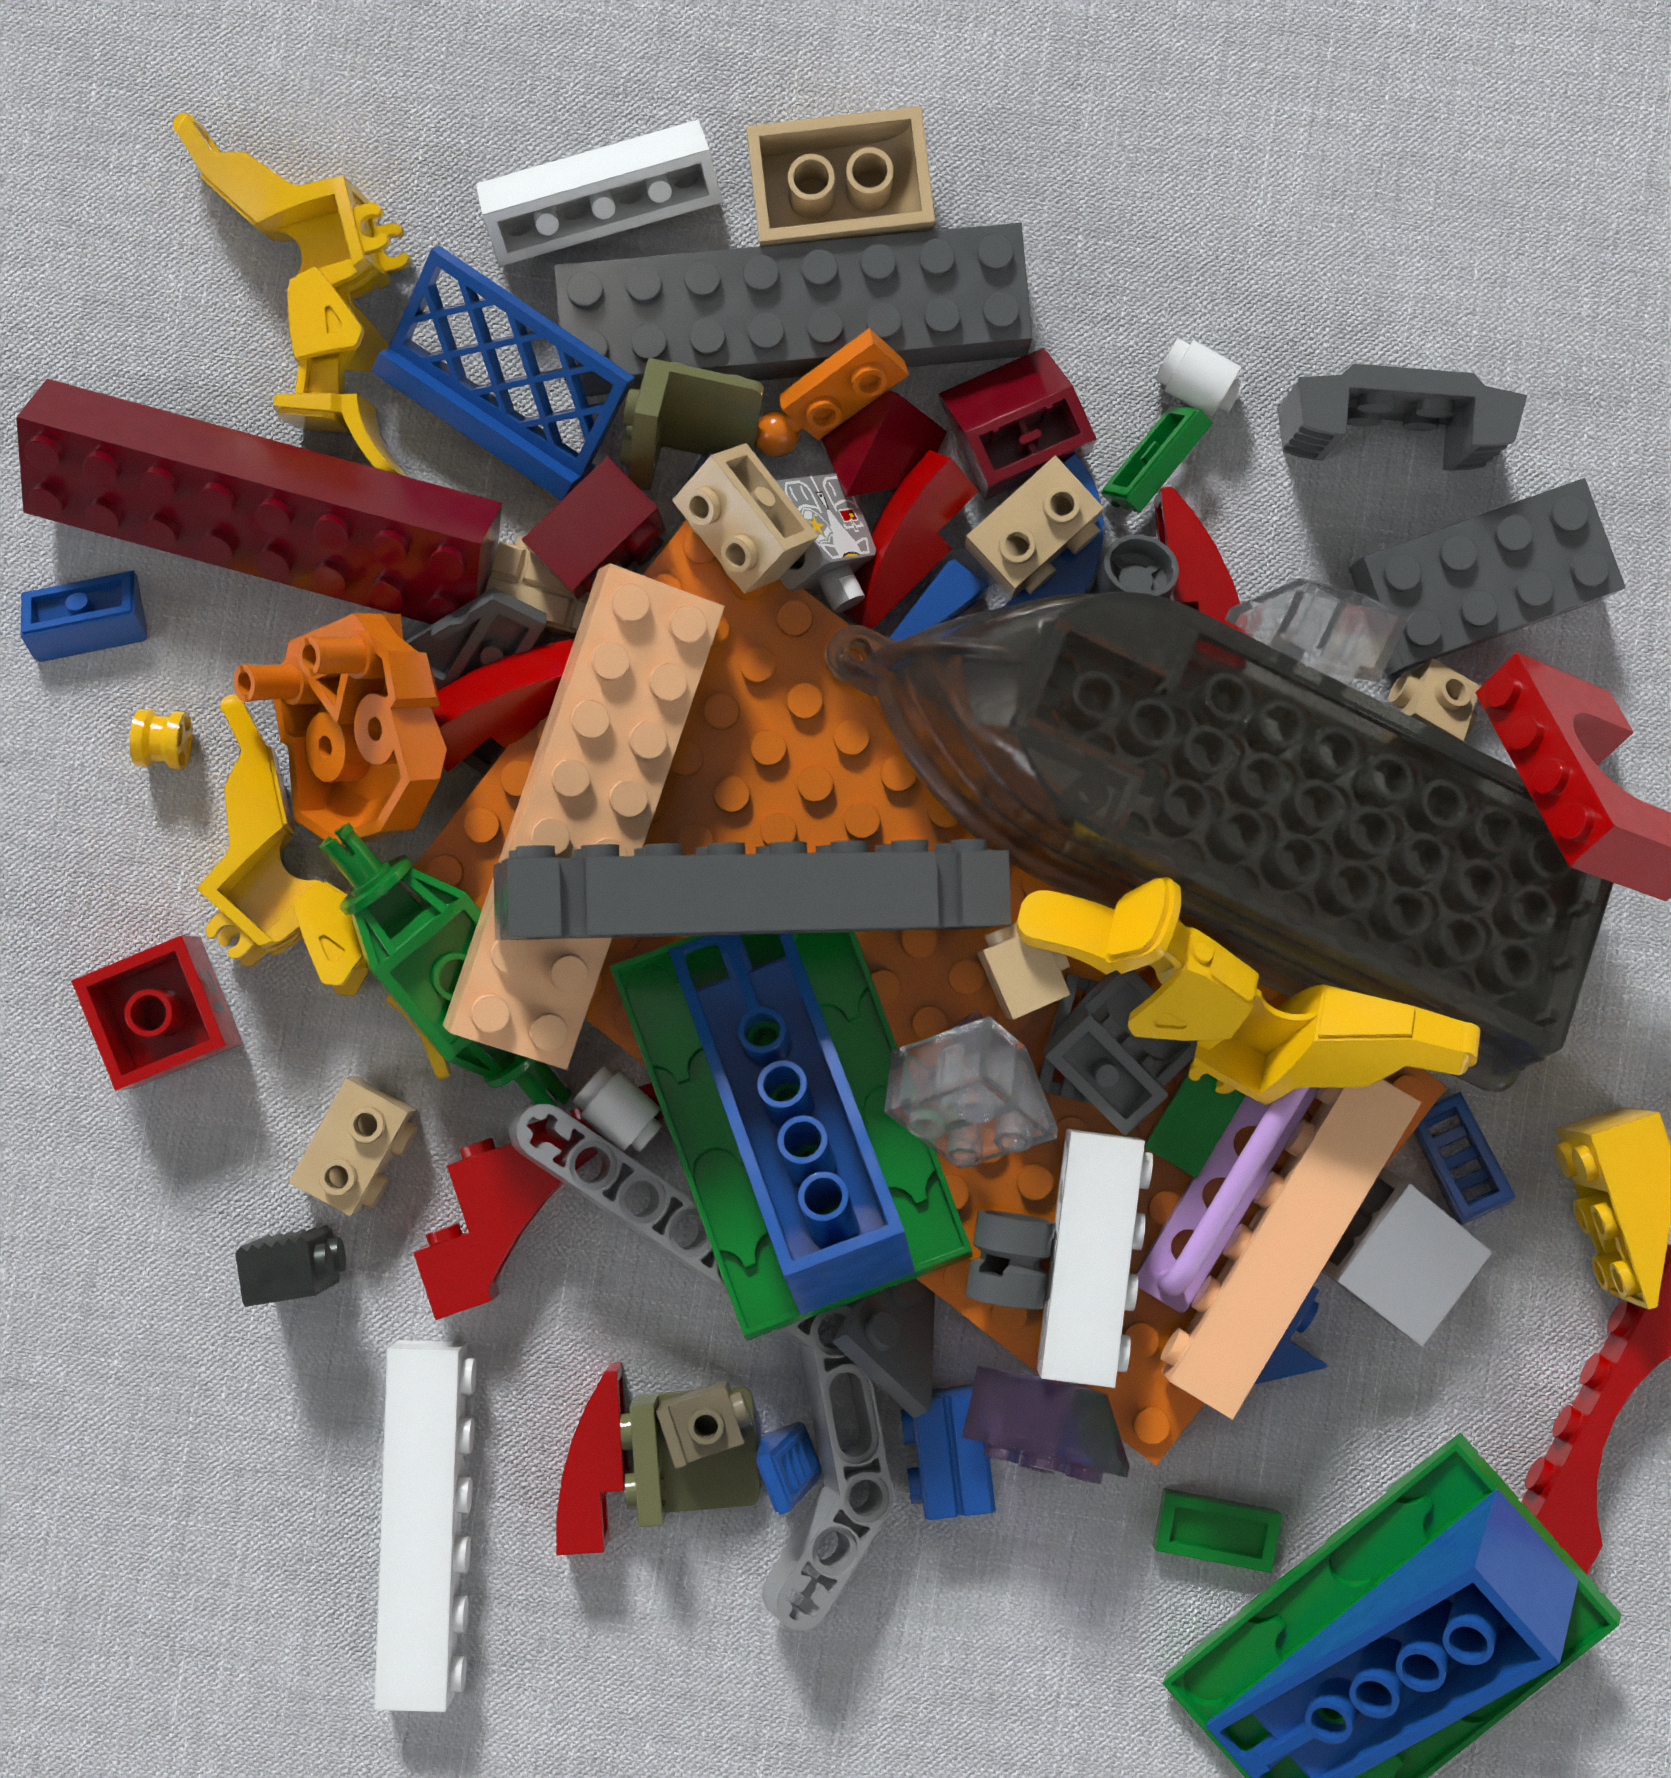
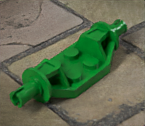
(419, 956)

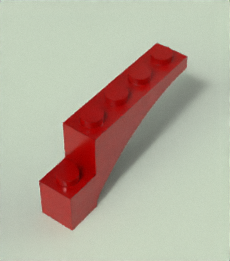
(498, 1201)

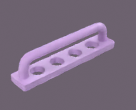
(1179, 1280)

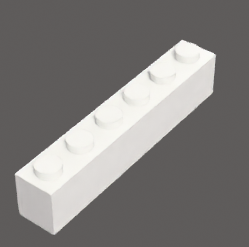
(422, 1526)

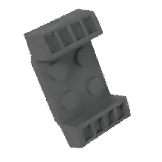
(1476, 416)

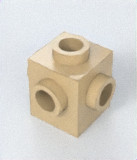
(1437, 698)

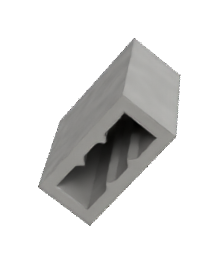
(1405, 1257)

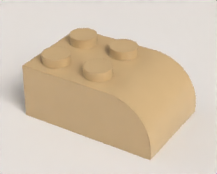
(841, 177)

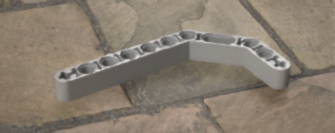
(820, 1365)

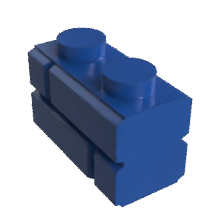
(951, 1470)

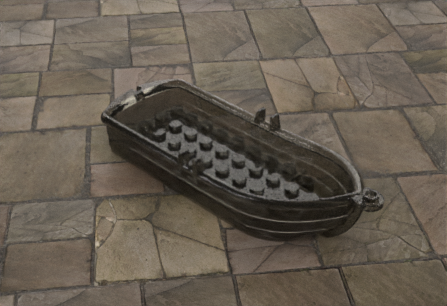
(1285, 805)

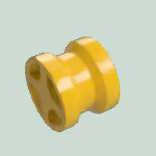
(161, 739)

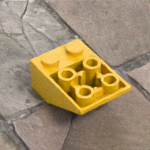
(1624, 1197)

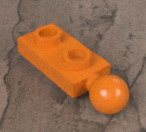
(831, 393)

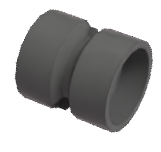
(1139, 566)
(1010, 1259)

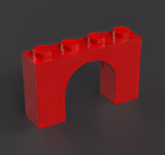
(1556, 739)

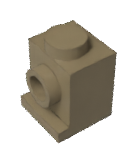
(679, 1417)

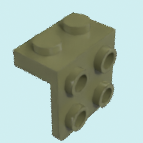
(686, 412)
(707, 1483)

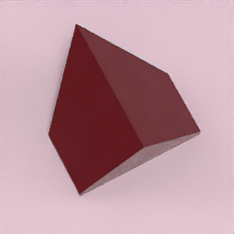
(881, 444)

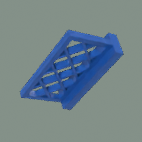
(491, 418)

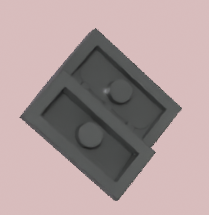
(1106, 1062)

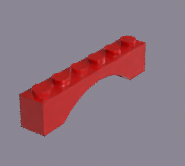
(1565, 1480)

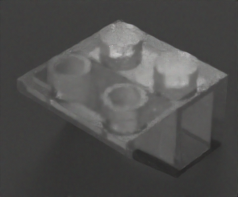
(1324, 628)
(969, 1094)

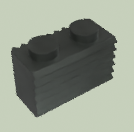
(289, 1265)

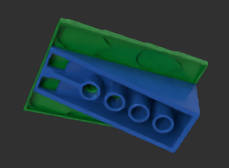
(776, 1105)
(1396, 1633)

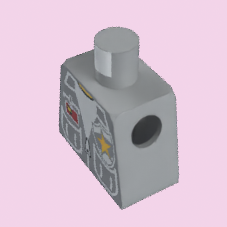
(842, 542)

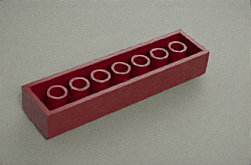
(253, 504)

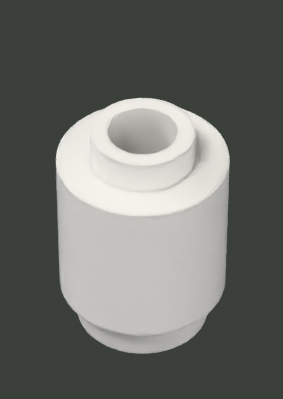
(1200, 377)
(618, 1110)

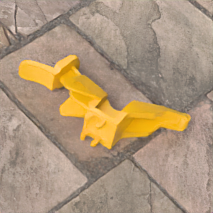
(340, 262)
(258, 893)
(1212, 997)

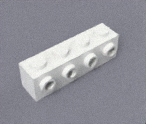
(599, 193)
(1092, 1258)

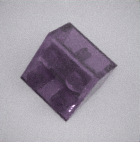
(1046, 1424)

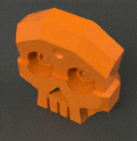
(355, 725)

